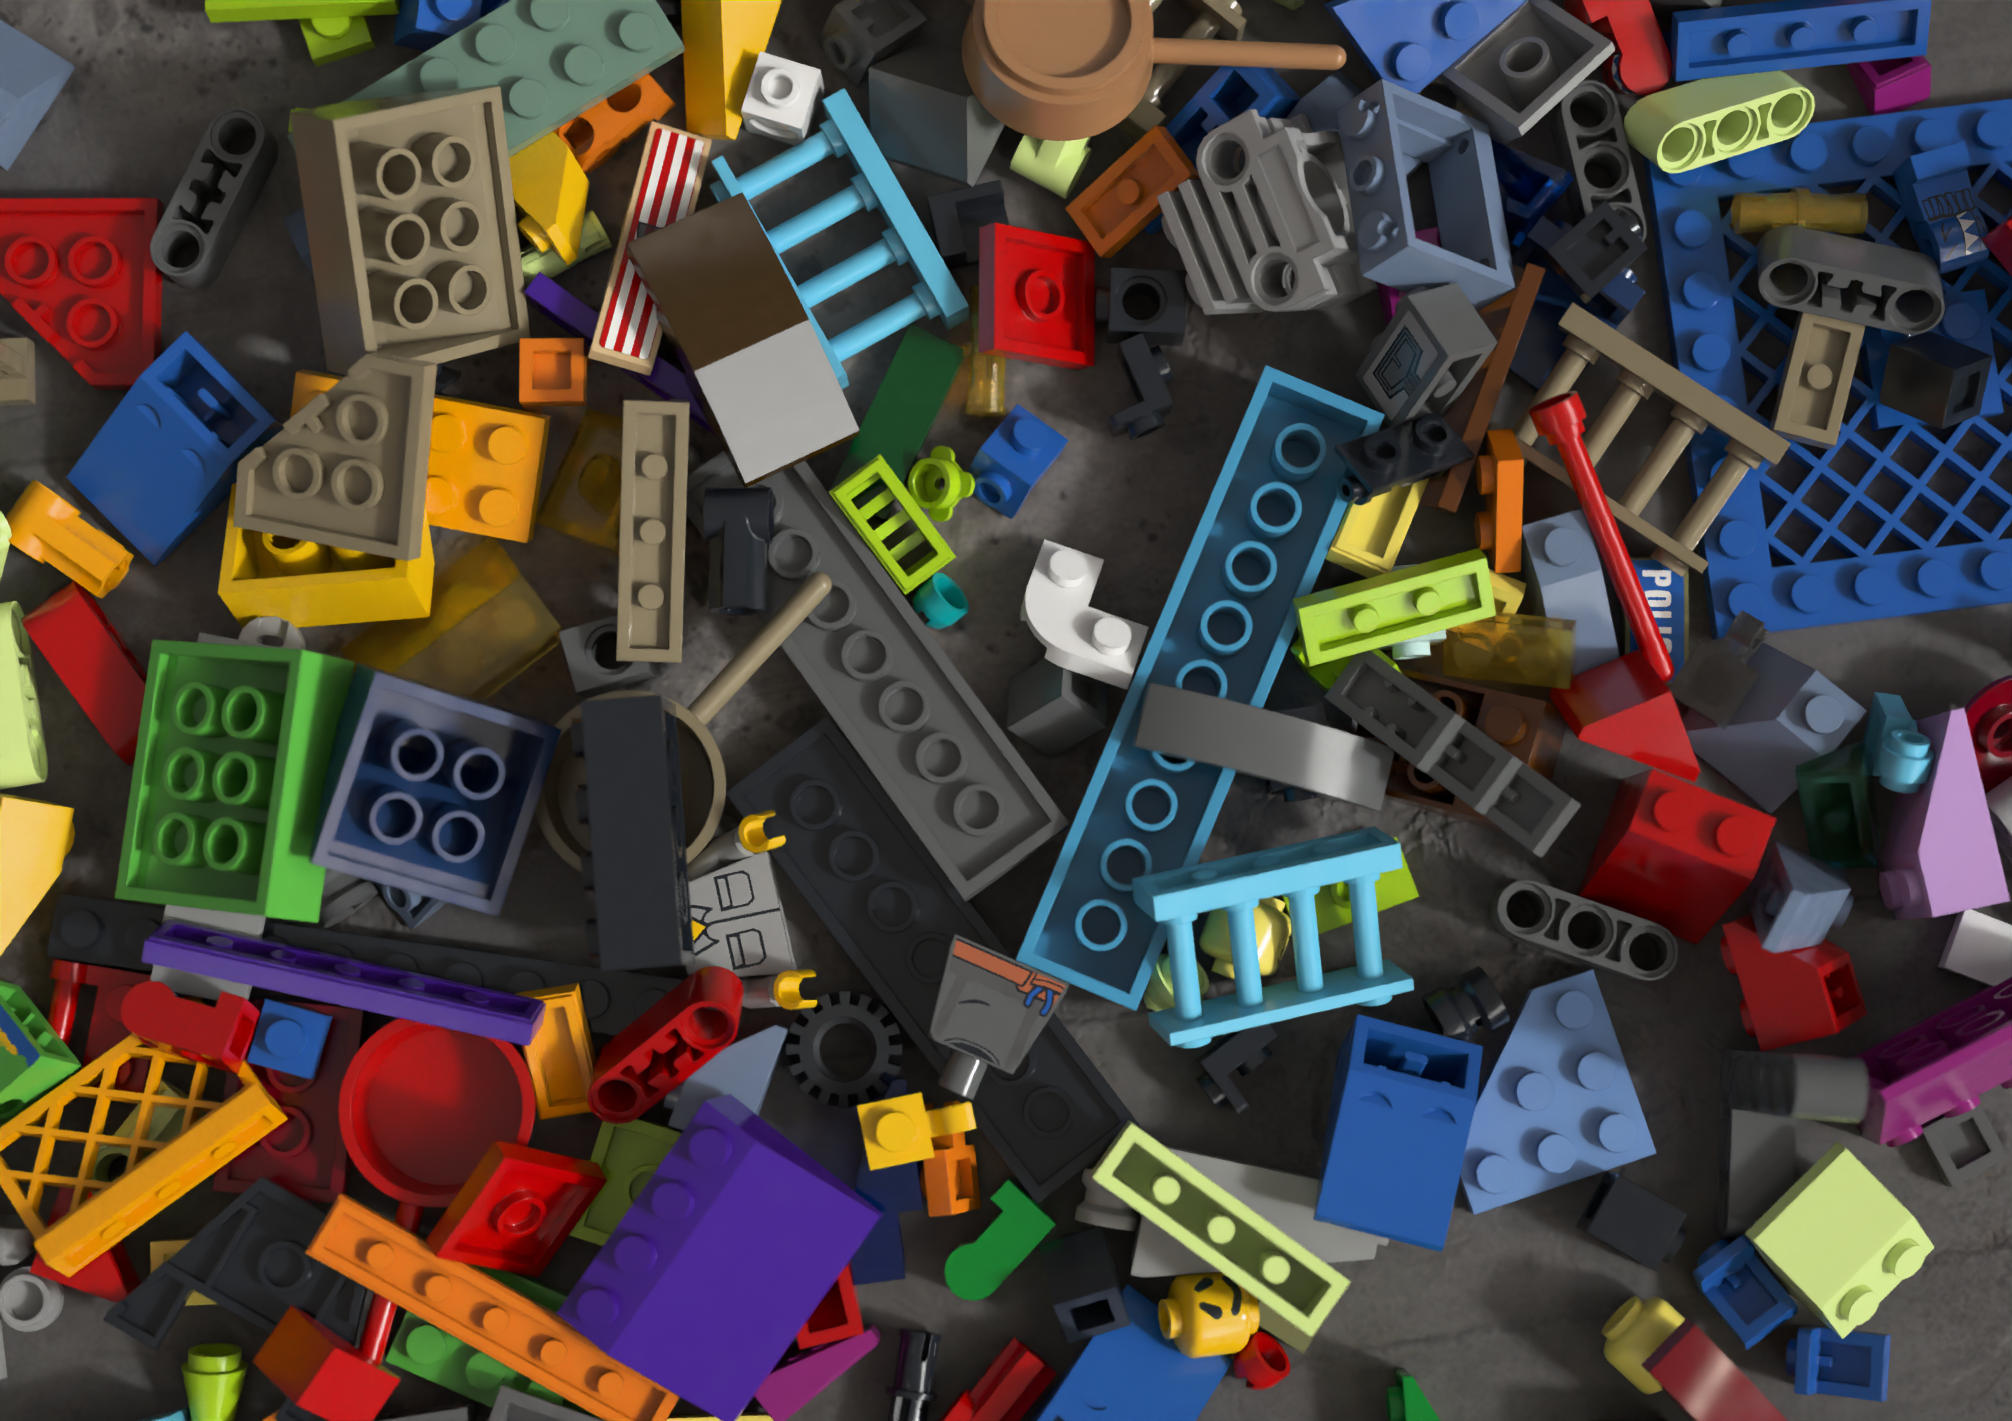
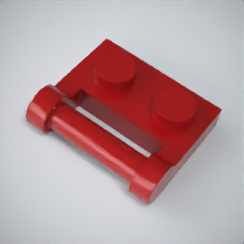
(106, 1022)

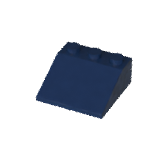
(430, 789)

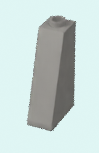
(1275, 1194)

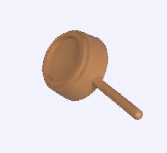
(1086, 63)

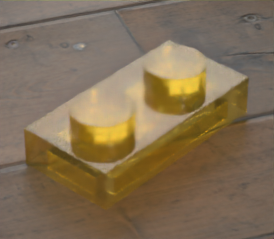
(1513, 650)

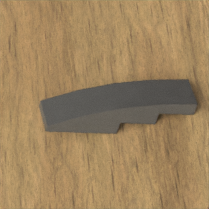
(1452, 751)

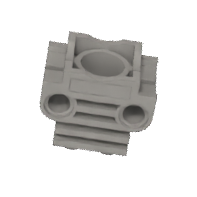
(1266, 220)

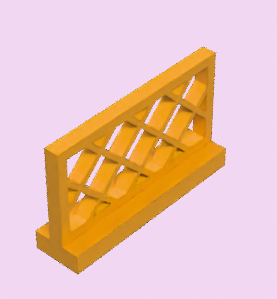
(148, 1183)

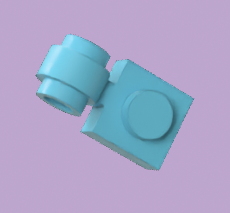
(1895, 746)

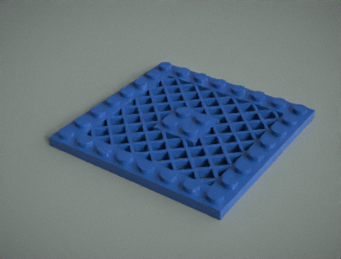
(1707, 349)

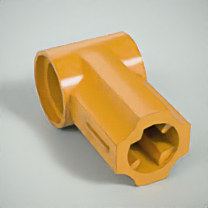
(53, 532)

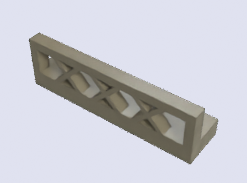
(652, 530)

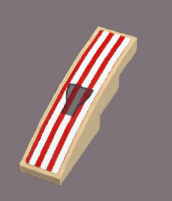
(662, 194)

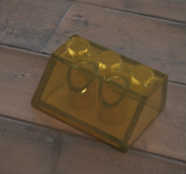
(479, 633)

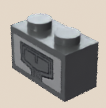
(1425, 354)

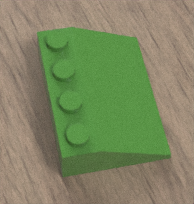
(231, 778)

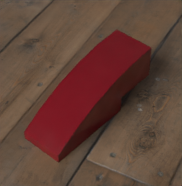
(1706, 1380)

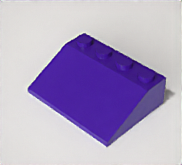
(720, 1260)

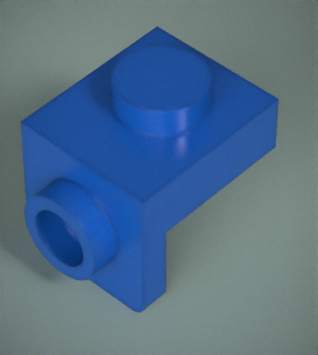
(1014, 460)
(1742, 1290)
(1839, 1366)

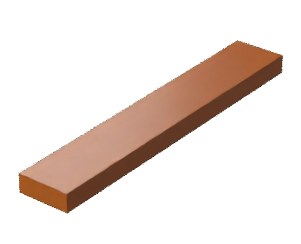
(484, 1314)

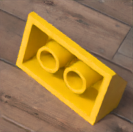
(318, 581)

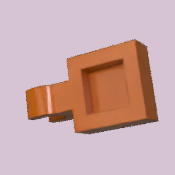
(951, 1176)

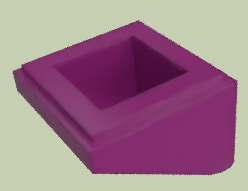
(1892, 83)

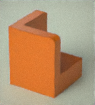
(552, 372)

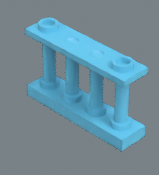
(870, 189)
(1236, 887)

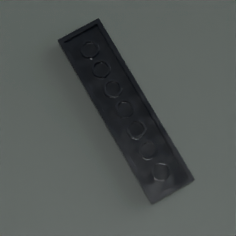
(897, 924)

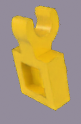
(901, 1129)

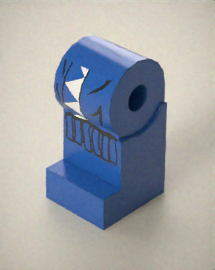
(1943, 206)

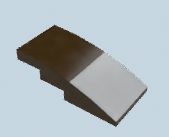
(743, 339)

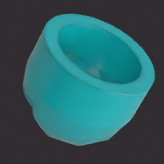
(940, 601)

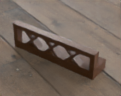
(1476, 404)

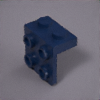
(1541, 339)

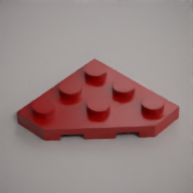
(86, 280)

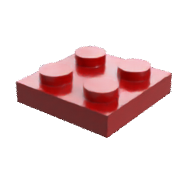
(1036, 296)
(516, 1209)

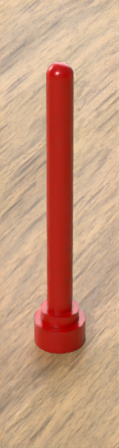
(1562, 424)

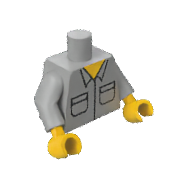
(742, 916)

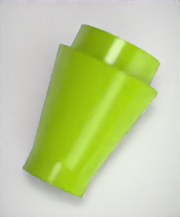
(214, 1381)

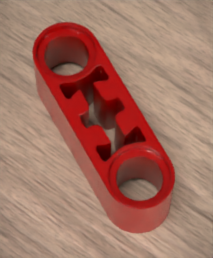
(92, 664)
(701, 1038)

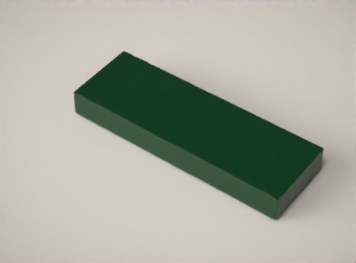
(903, 411)

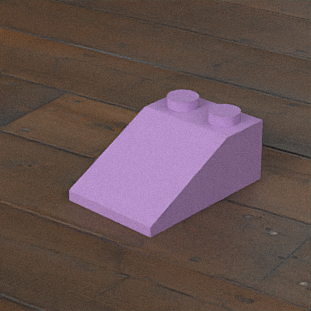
(1942, 838)

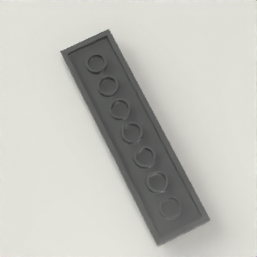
(894, 688)

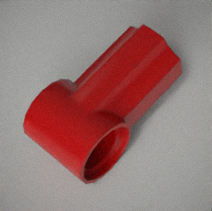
(1006, 1387)

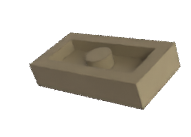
(1816, 380)

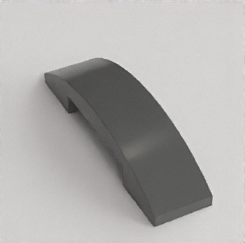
(1264, 745)

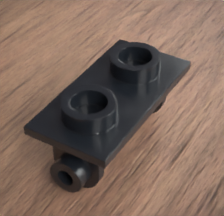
(1399, 457)

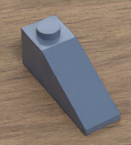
(1568, 583)
(1796, 899)

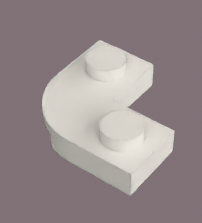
(1070, 629)

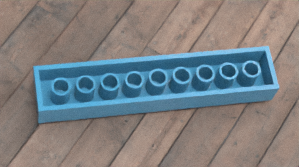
(1216, 638)

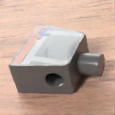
(989, 1013)

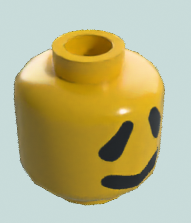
(1208, 1315)

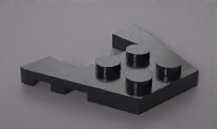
(254, 1267)

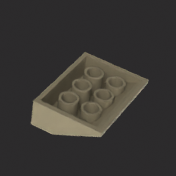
(412, 225)

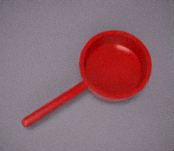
(421, 1118)

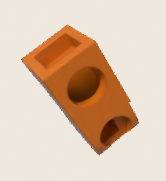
(616, 120)

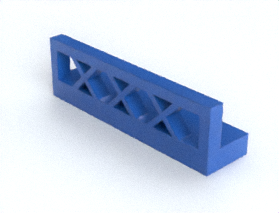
(1794, 35)

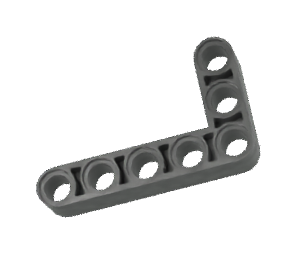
(1758, 1124)

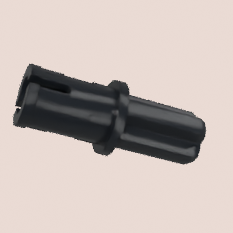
(914, 1376)

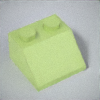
(1840, 1241)

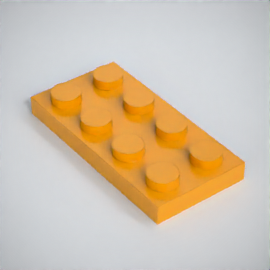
(480, 463)

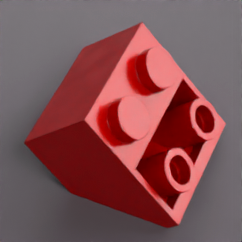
(1791, 992)

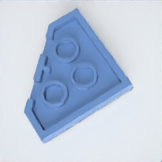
(1553, 1100)

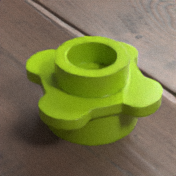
(926, 479)

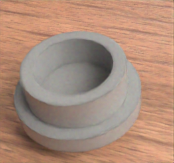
(29, 1300)

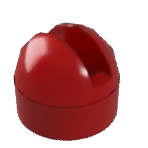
(1261, 1362)

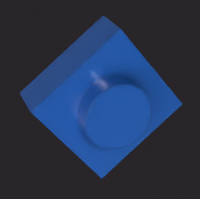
(290, 1038)

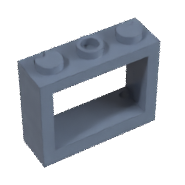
(1464, 186)

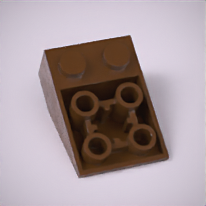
(1518, 723)

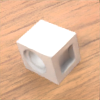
(782, 99)

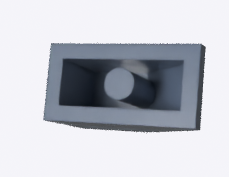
(738, 1070)

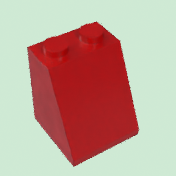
(1675, 853)

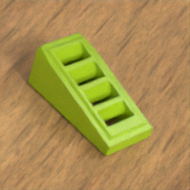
(926, 566)

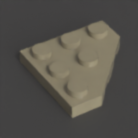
(348, 463)

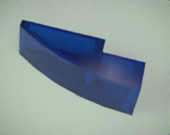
(891, 1192)

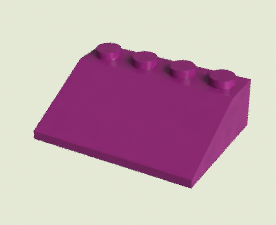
(1938, 1066)

